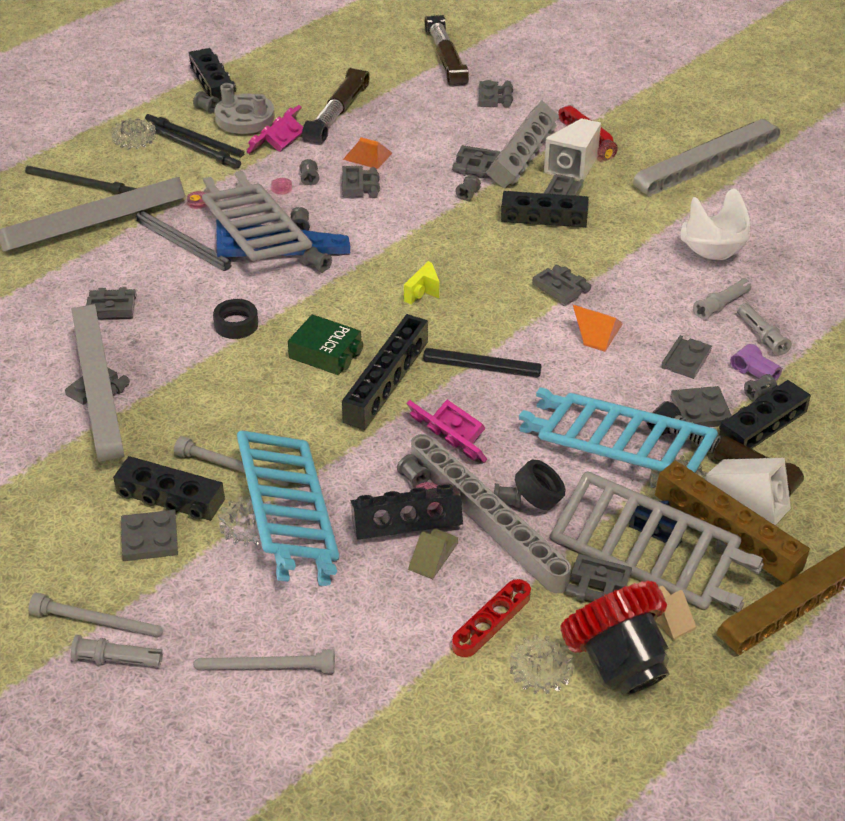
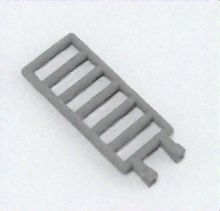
(244, 187)
(712, 590)

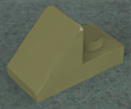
(432, 552)

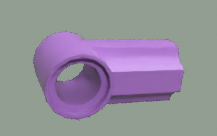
(751, 360)

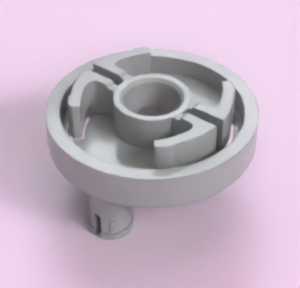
(244, 111)

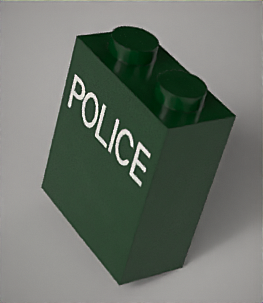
(325, 344)

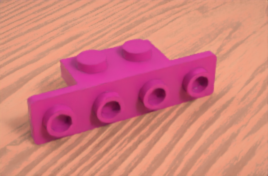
(281, 133)
(453, 423)

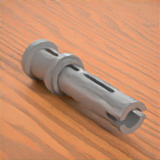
(716, 301)
(768, 334)
(103, 651)

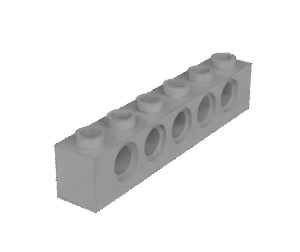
(523, 145)

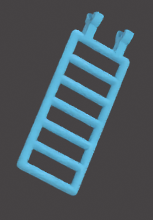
(562, 405)
(284, 551)

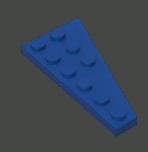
(324, 242)

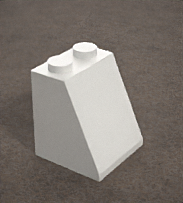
(573, 149)
(756, 484)

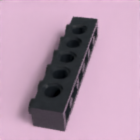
(384, 372)

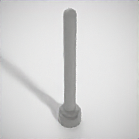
(186, 447)
(43, 605)
(322, 661)

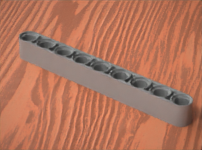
(705, 157)
(90, 213)
(97, 384)
(494, 515)

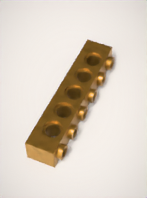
(693, 495)

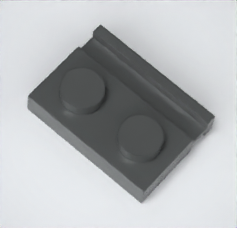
(564, 185)
(686, 357)

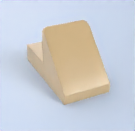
(677, 617)

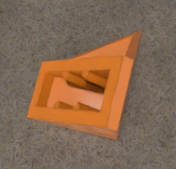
(368, 153)
(596, 328)

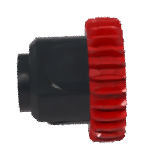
(622, 637)

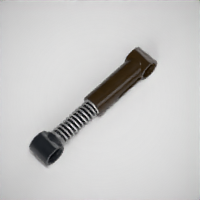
(455, 70)
(318, 129)
(726, 447)

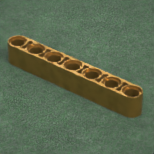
(784, 604)

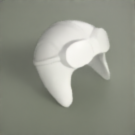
(717, 235)

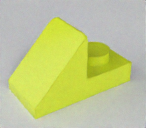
(422, 282)

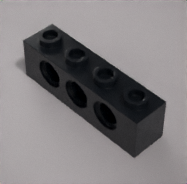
(209, 72)
(544, 209)
(766, 415)
(169, 488)
(394, 522)

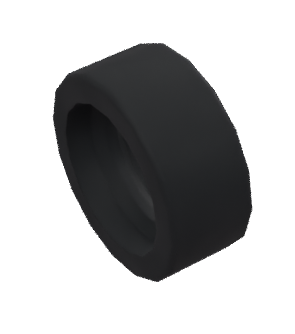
(239, 329)
(540, 484)

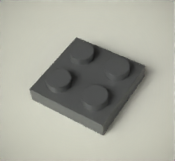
(701, 405)
(149, 535)

